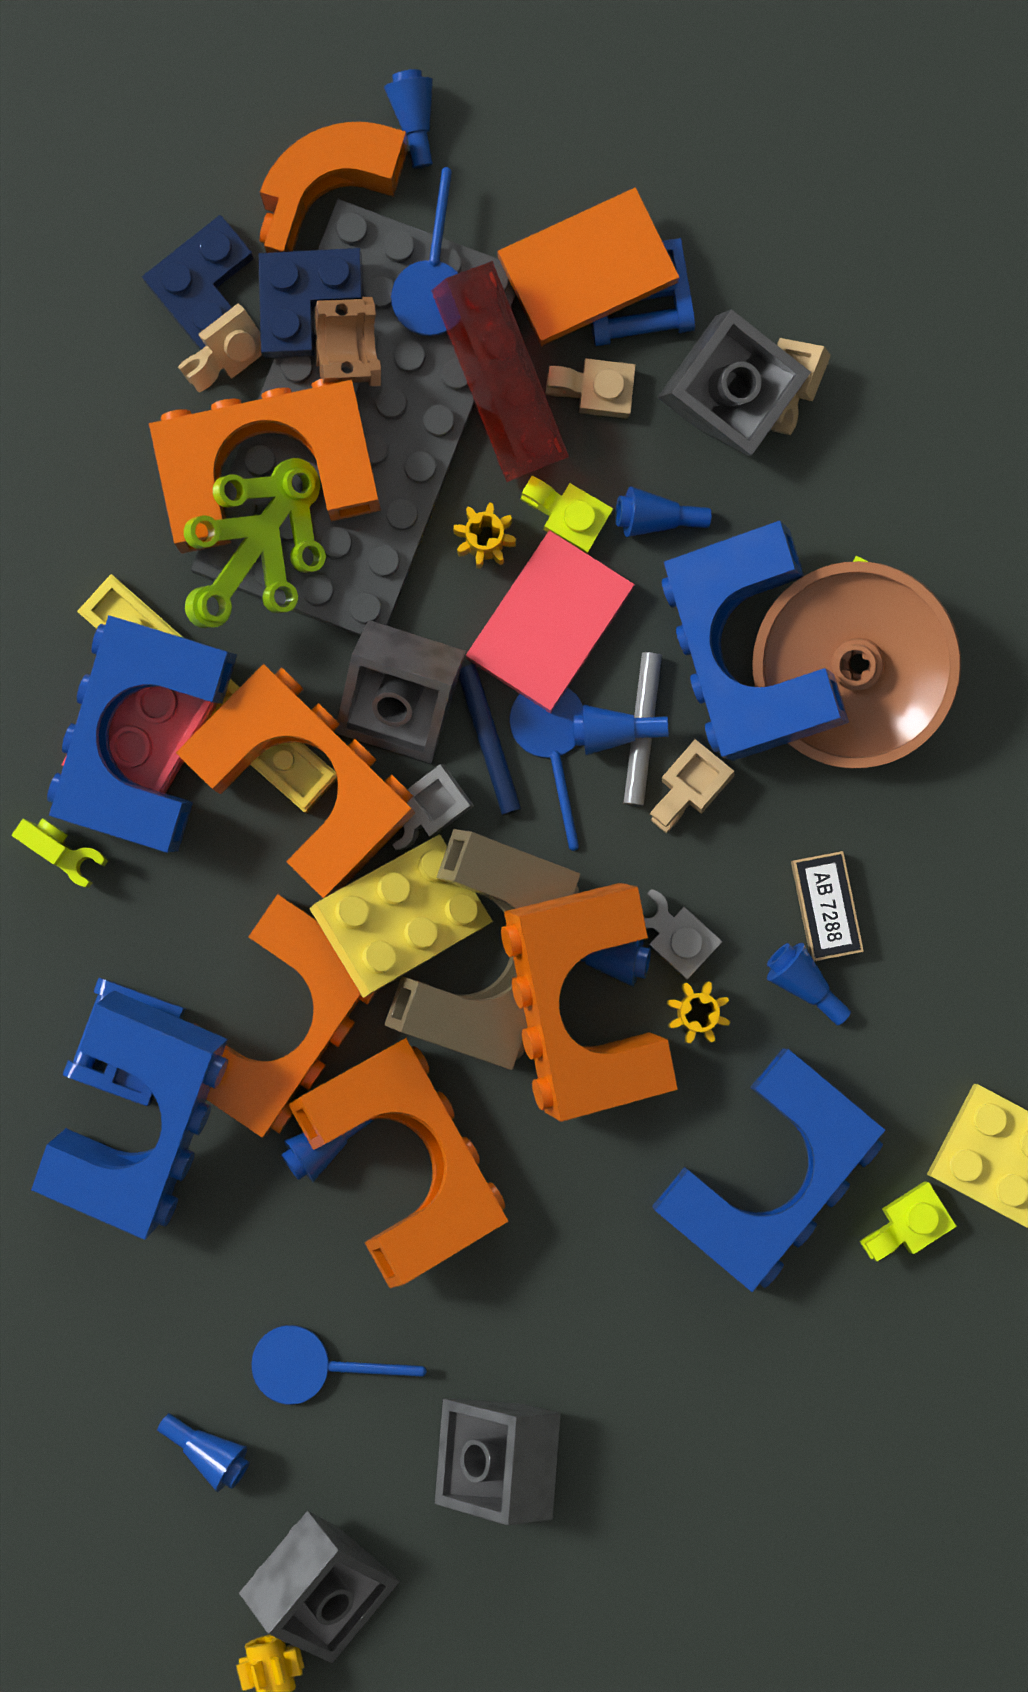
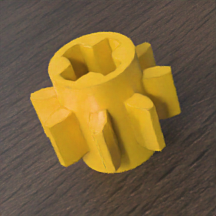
(494, 545)
(712, 1018)
(270, 1665)

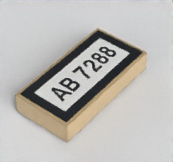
(827, 906)

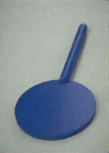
(412, 289)
(549, 737)
(294, 1364)

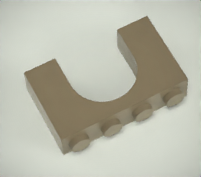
(487, 1021)

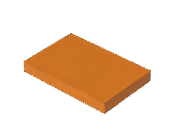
(588, 266)

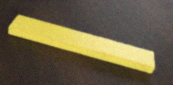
(287, 766)

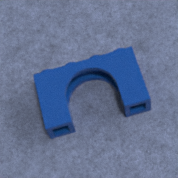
(706, 591)
(91, 785)
(179, 1068)
(836, 1141)

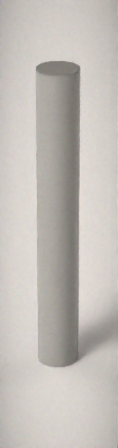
(640, 749)

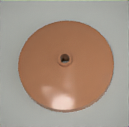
(894, 627)

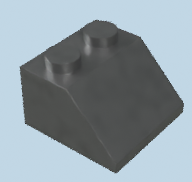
(734, 383)
(399, 691)
(497, 1460)
(317, 1588)

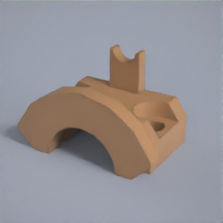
(347, 341)

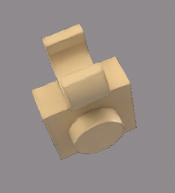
(230, 345)
(815, 360)
(603, 387)
(693, 781)

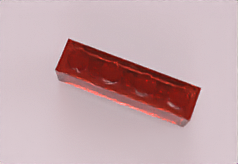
(499, 371)

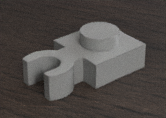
(436, 804)
(680, 939)

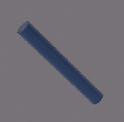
(489, 740)

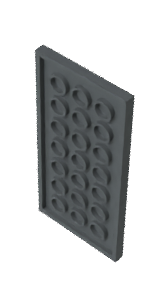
(408, 428)

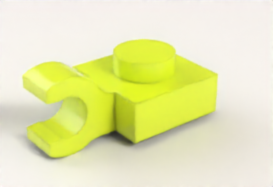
(573, 515)
(48, 842)
(913, 1220)

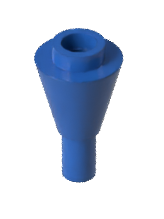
(411, 102)
(649, 513)
(604, 729)
(622, 961)
(798, 974)
(311, 1163)
(215, 1458)

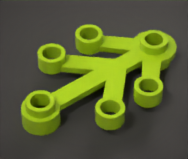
(260, 537)

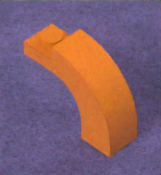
(325, 160)

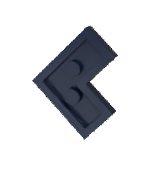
(192, 273)
(292, 286)

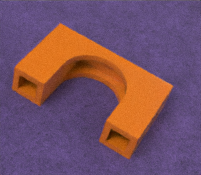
(323, 418)
(271, 714)
(545, 945)
(258, 1090)
(459, 1201)

